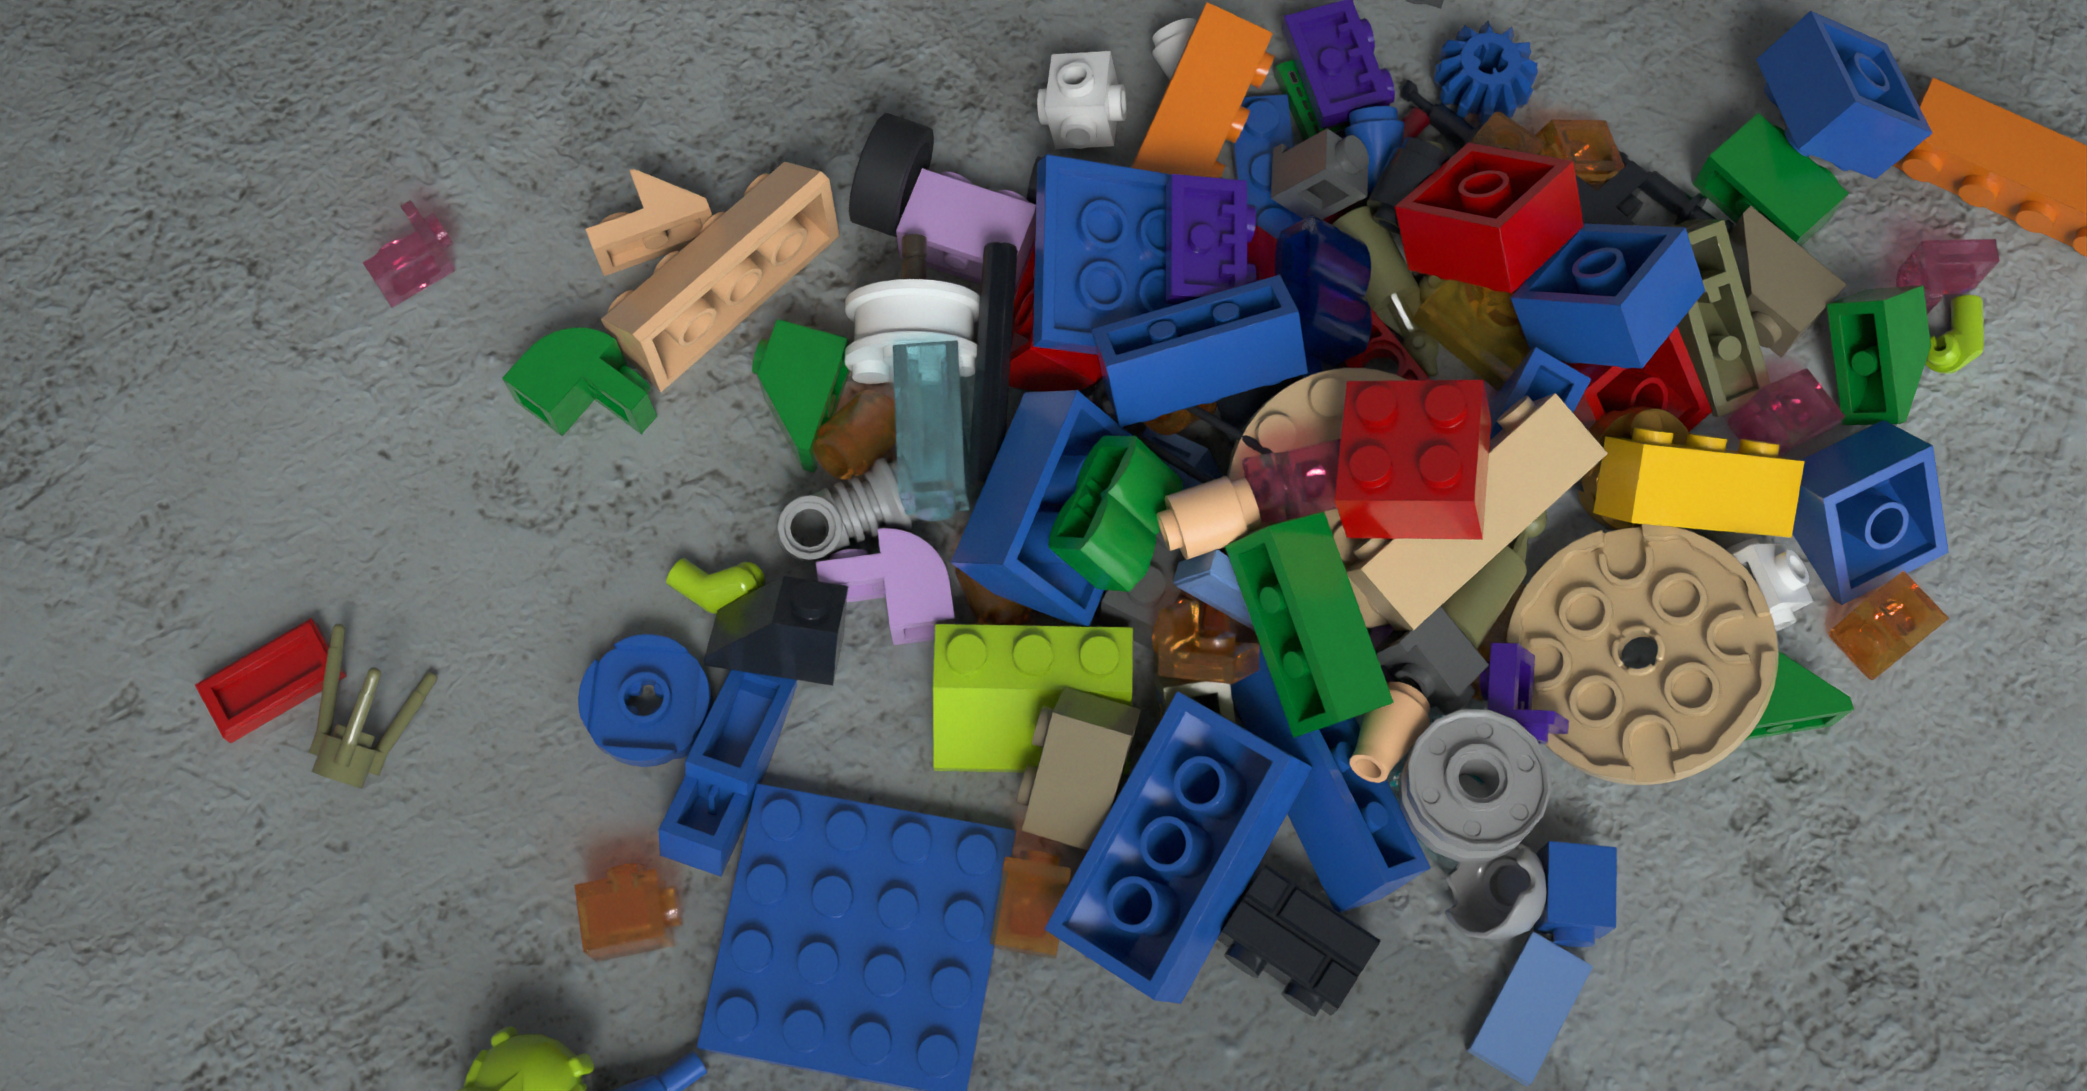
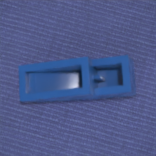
(724, 770)

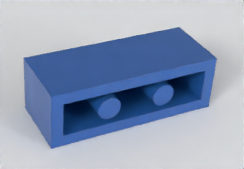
(1200, 350)

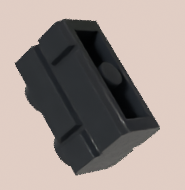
(1297, 943)

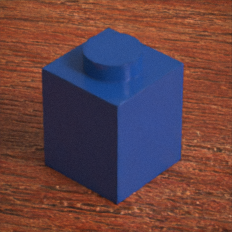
(1579, 892)

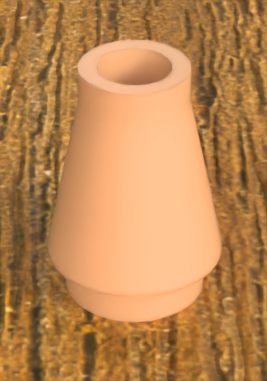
(1390, 732)

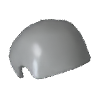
(1498, 895)

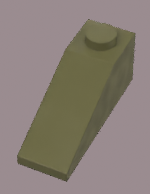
(1720, 324)

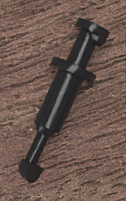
(1441, 117)
(1675, 199)

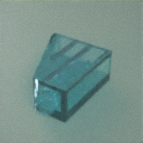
(932, 429)

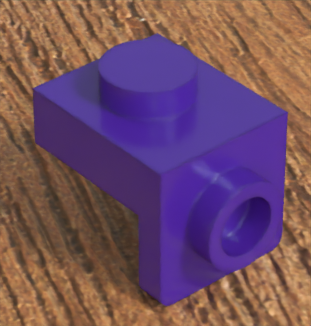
(1509, 691)

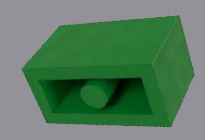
(1766, 172)

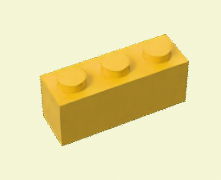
(1698, 483)

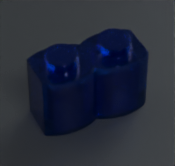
(1328, 283)

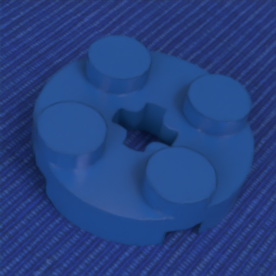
(623, 673)

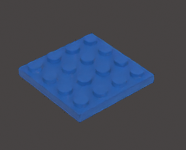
(857, 941)

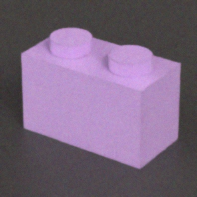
(962, 220)

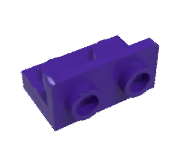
(1337, 61)
(1207, 236)

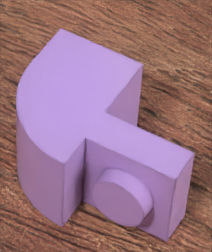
(906, 574)

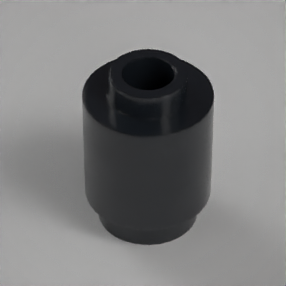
(1401, 175)

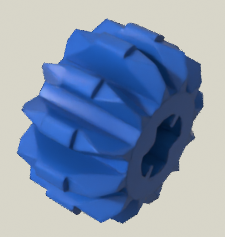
(1485, 73)

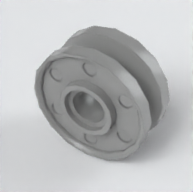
(1498, 754)

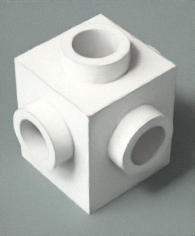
(1082, 100)
(1779, 576)

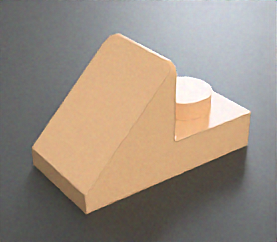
(664, 225)

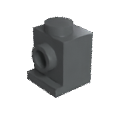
(1320, 174)
(1434, 661)

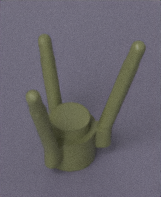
(348, 752)

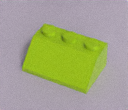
(1001, 676)

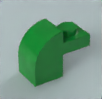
(573, 369)

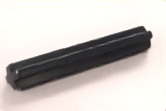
(992, 358)

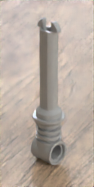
(853, 510)

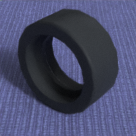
(889, 172)

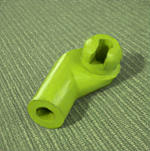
(1964, 340)
(716, 589)

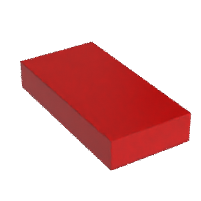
(267, 681)

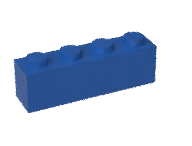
(1343, 821)

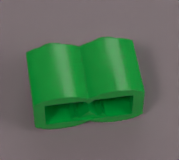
(1112, 517)

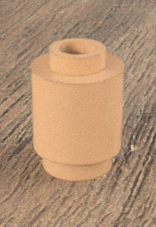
(1208, 516)

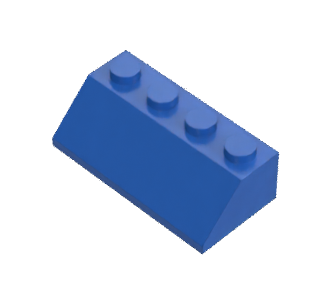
(1177, 849)

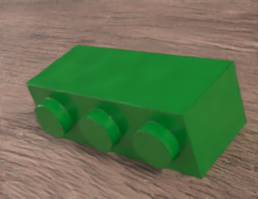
(1308, 623)

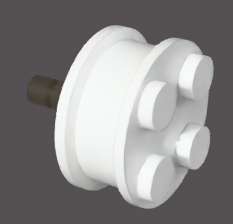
(908, 313)

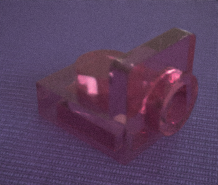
(411, 262)
(1948, 267)
(1787, 412)
(1294, 480)

